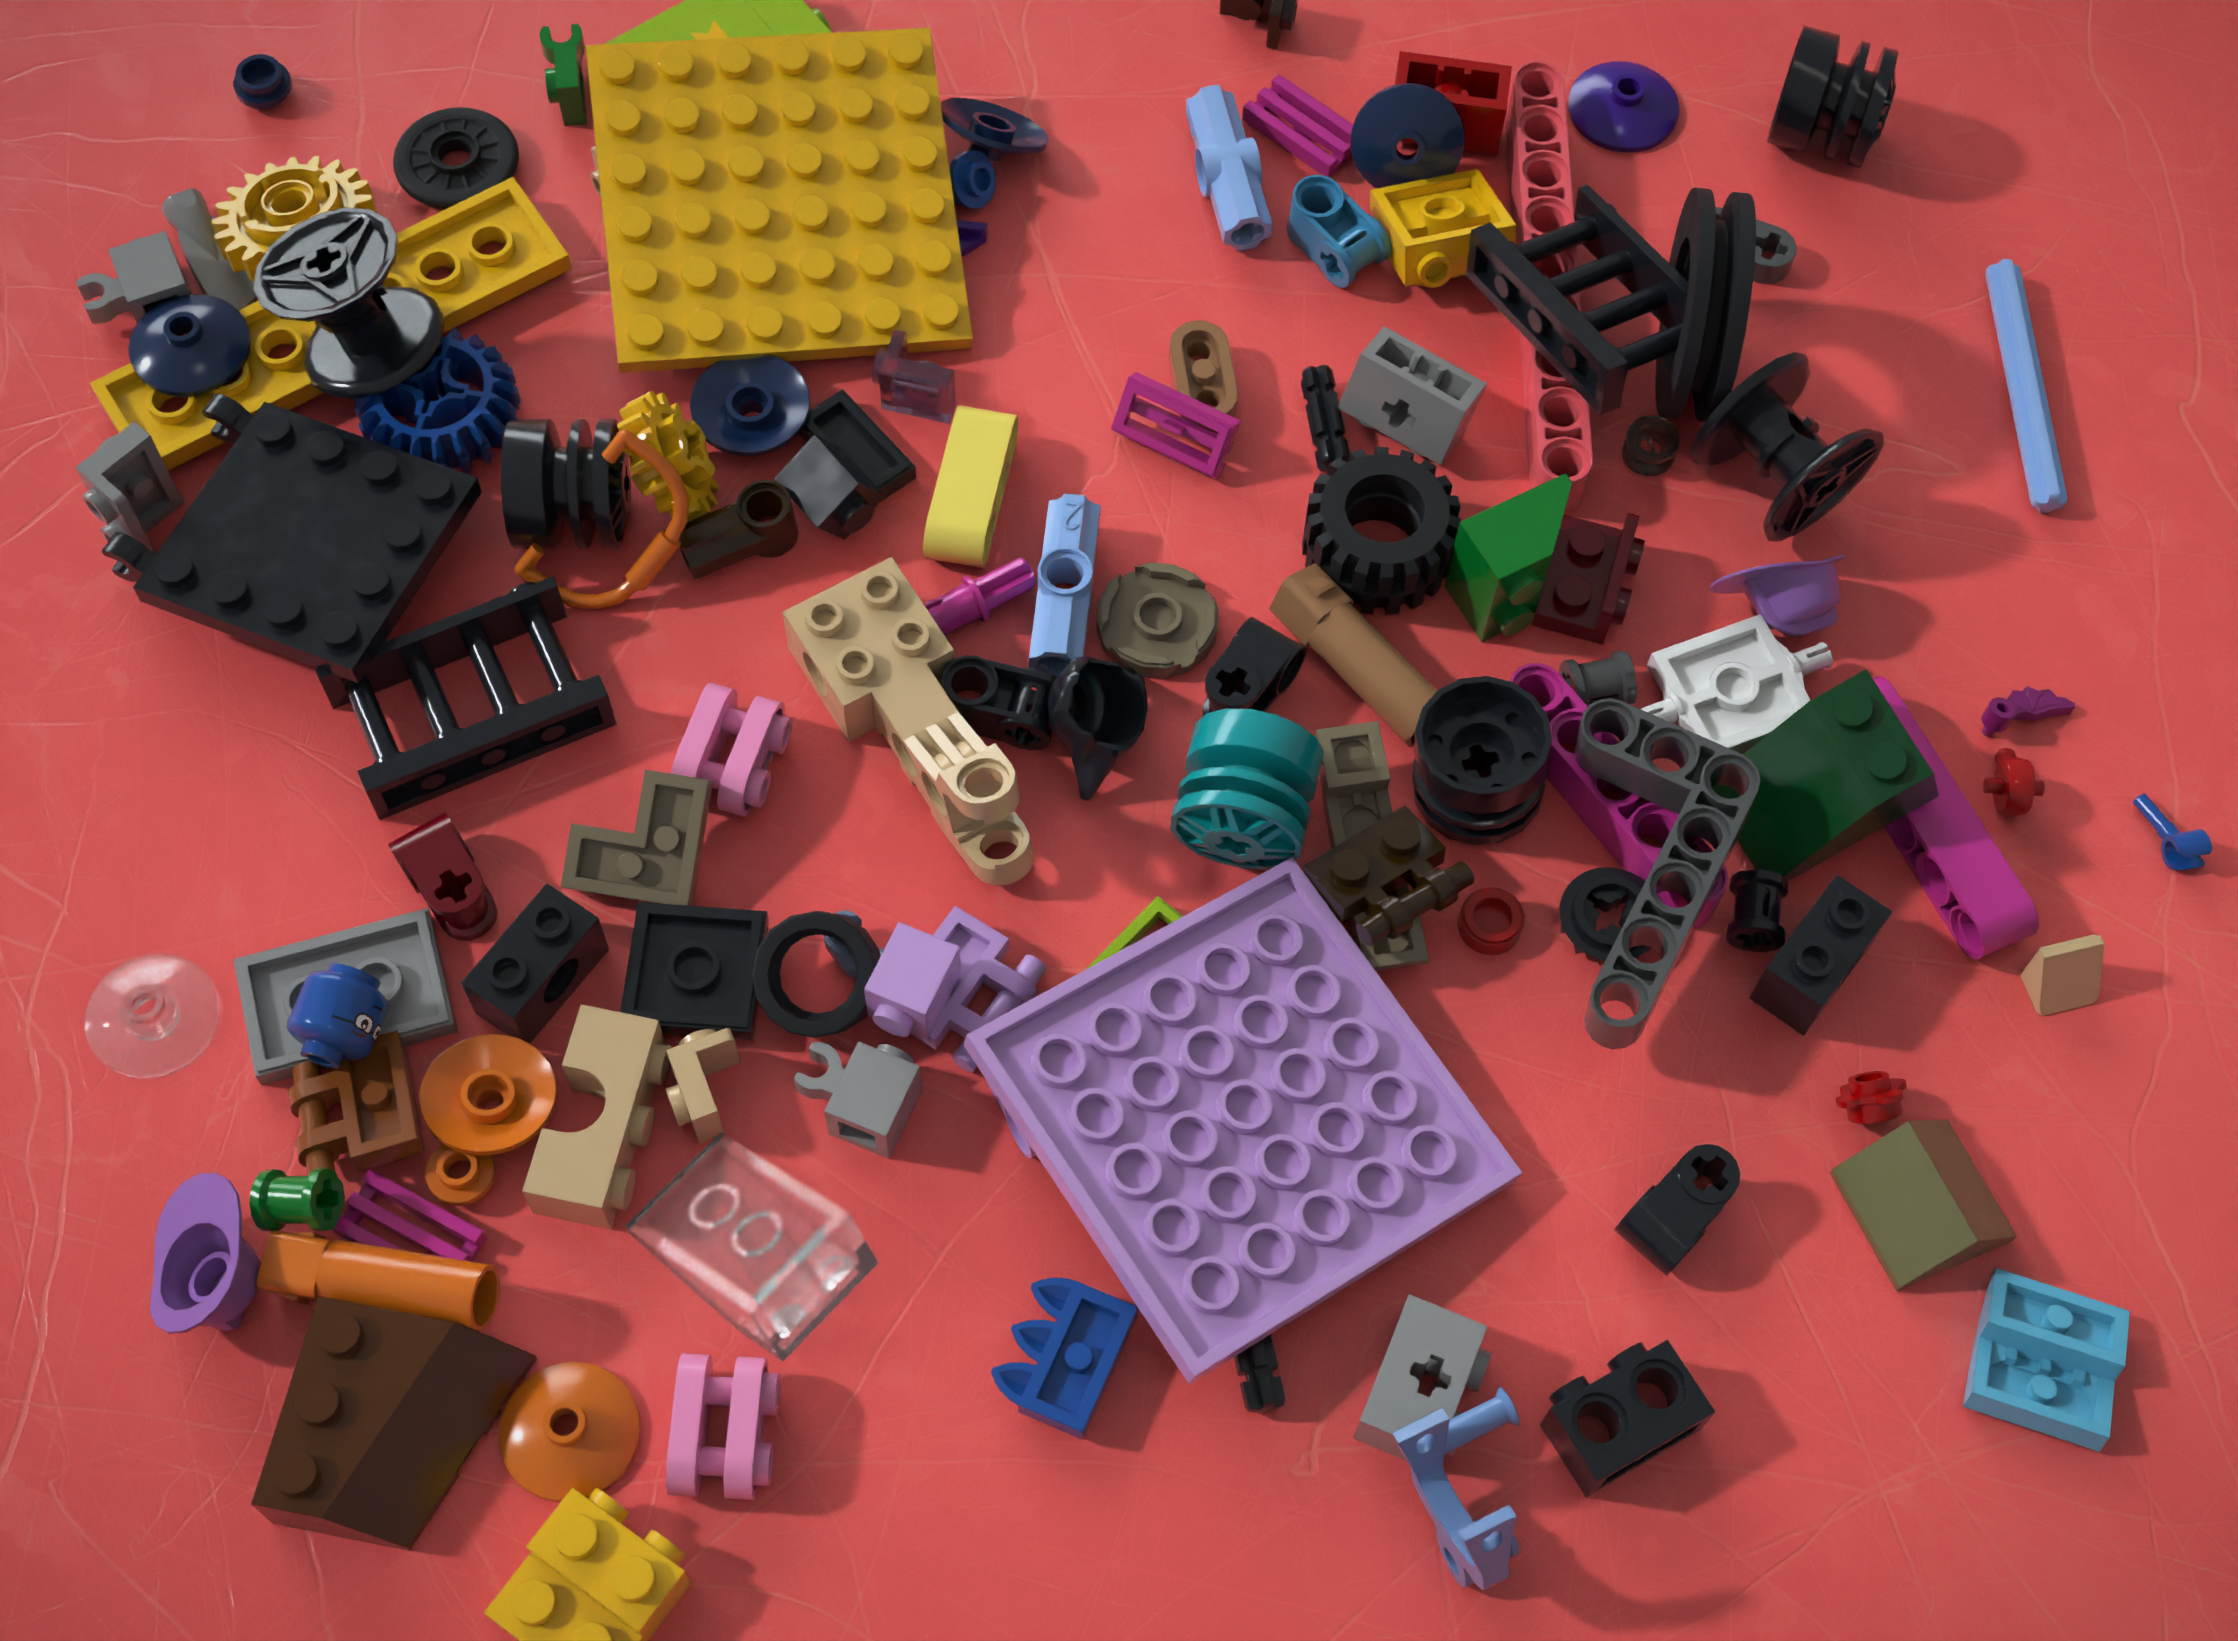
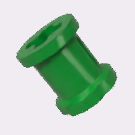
(297, 1199)

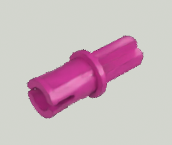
(978, 597)

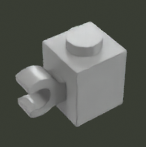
(146, 277)
(868, 1097)

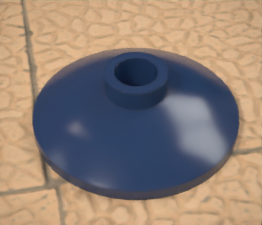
(1402, 113)
(993, 128)
(191, 363)
(745, 386)

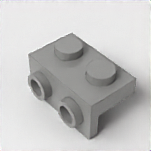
(128, 485)

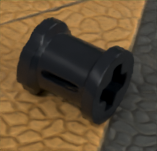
(1757, 910)

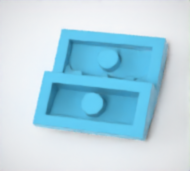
(2047, 1359)

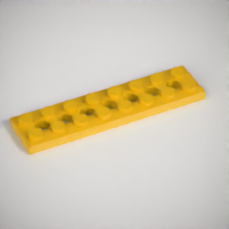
(444, 239)

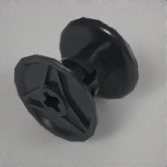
(335, 275)
(1785, 446)

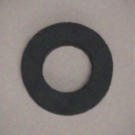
(1719, 266)

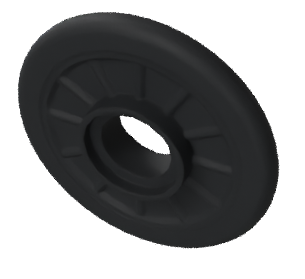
(433, 136)

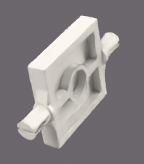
(1733, 682)

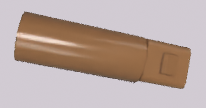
(1327, 621)

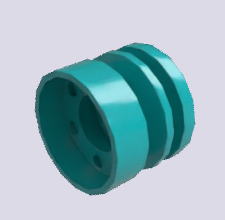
(1247, 788)

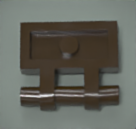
(1379, 862)

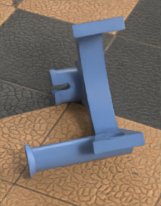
(1472, 1550)

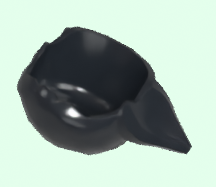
(1097, 716)

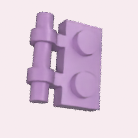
(980, 964)

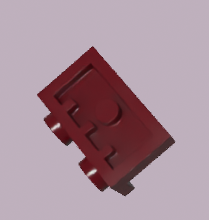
(1586, 578)

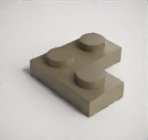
(658, 859)

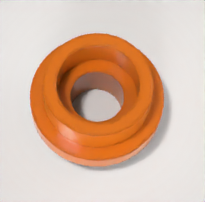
(462, 1190)

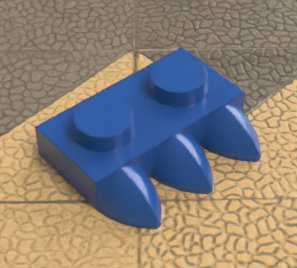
(1071, 1354)

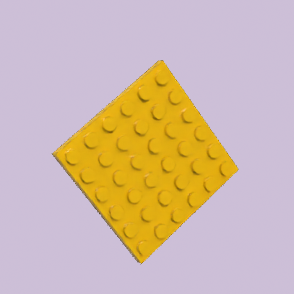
(776, 198)

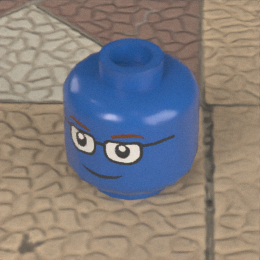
(337, 1015)

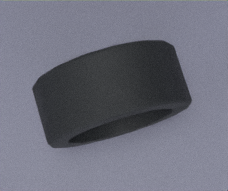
(768, 965)

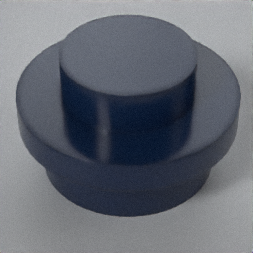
(261, 81)

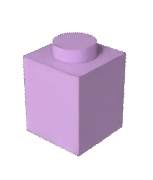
(912, 982)

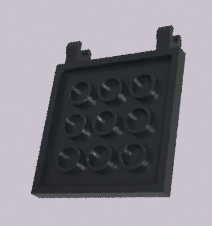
(302, 538)

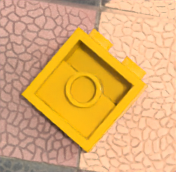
(1433, 223)
(590, 1578)

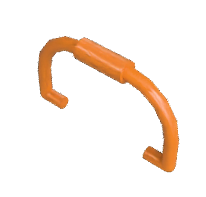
(655, 555)

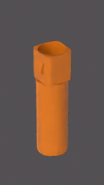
(378, 1276)

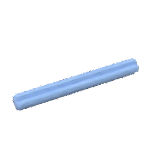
(2026, 387)

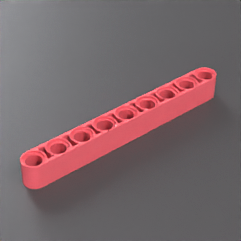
(1540, 204)

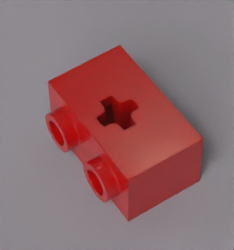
(1474, 89)

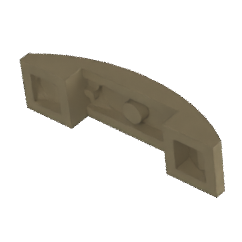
(1354, 798)

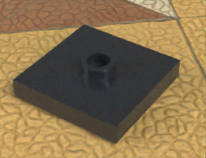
(694, 968)

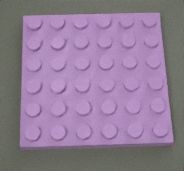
(1240, 1116)

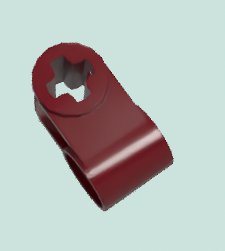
(444, 873)

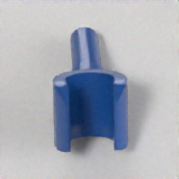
(2178, 849)

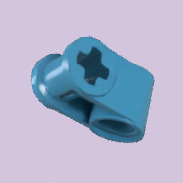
(1334, 230)

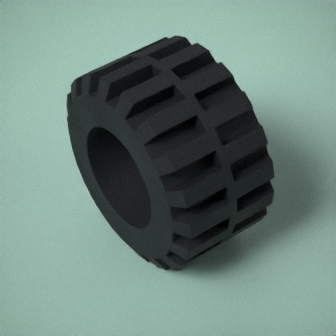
(1388, 491)

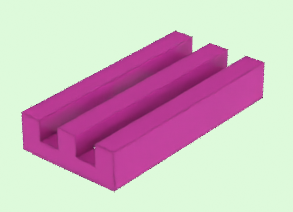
(1309, 121)
(1184, 405)
(363, 1205)

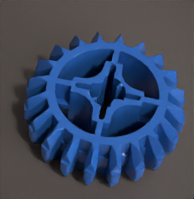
(449, 418)

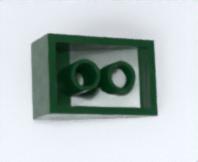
(1831, 779)

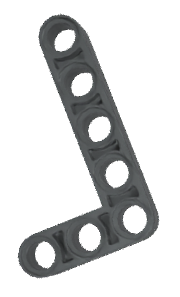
(1677, 866)

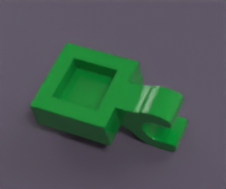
(566, 81)

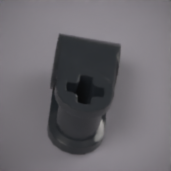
(1253, 669)
(1004, 701)
(1676, 1212)

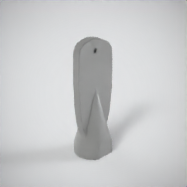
(190, 217)

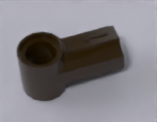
(735, 532)

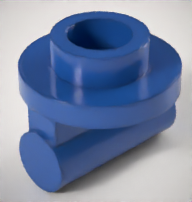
(972, 179)

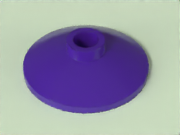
(1623, 106)

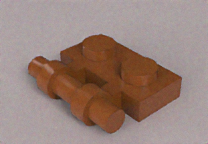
(375, 1103)

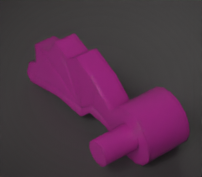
(2024, 704)

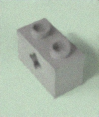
(1411, 395)
(1426, 1342)

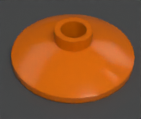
(484, 1071)
(588, 1457)

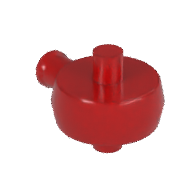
(2013, 784)

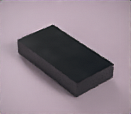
(850, 428)

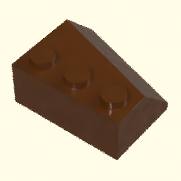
(381, 1421)

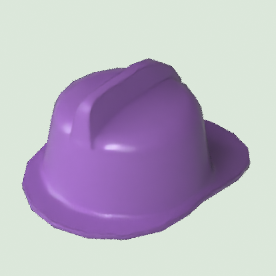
(1789, 595)
(201, 1260)

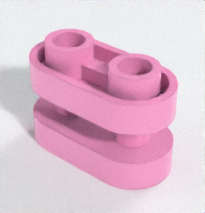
(759, 734)
(745, 1459)

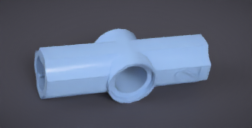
(1228, 168)
(1066, 558)

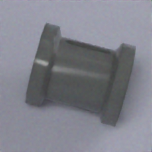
(1602, 678)

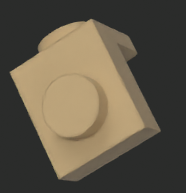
(691, 1061)

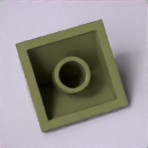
(1921, 1202)

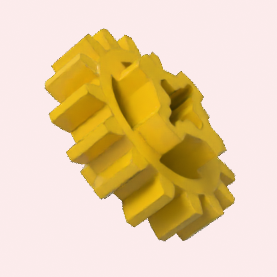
(680, 443)

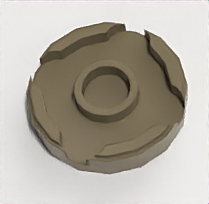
(1157, 620)

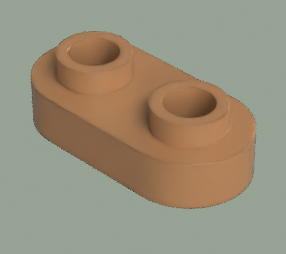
(1206, 379)

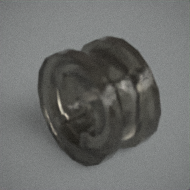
(1650, 429)

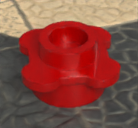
(1872, 1097)

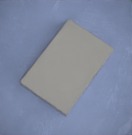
(394, 950)

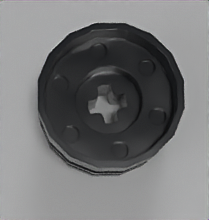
(1833, 96)
(559, 484)
(1480, 760)

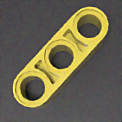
(970, 486)

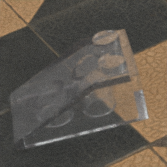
(755, 1244)

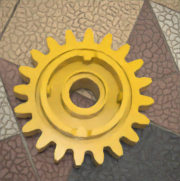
(279, 201)

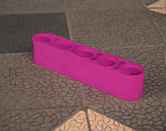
(1613, 822)
(1958, 858)

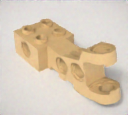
(881, 667)

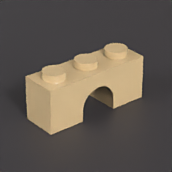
(588, 1171)

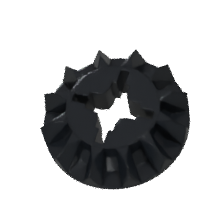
(1600, 889)

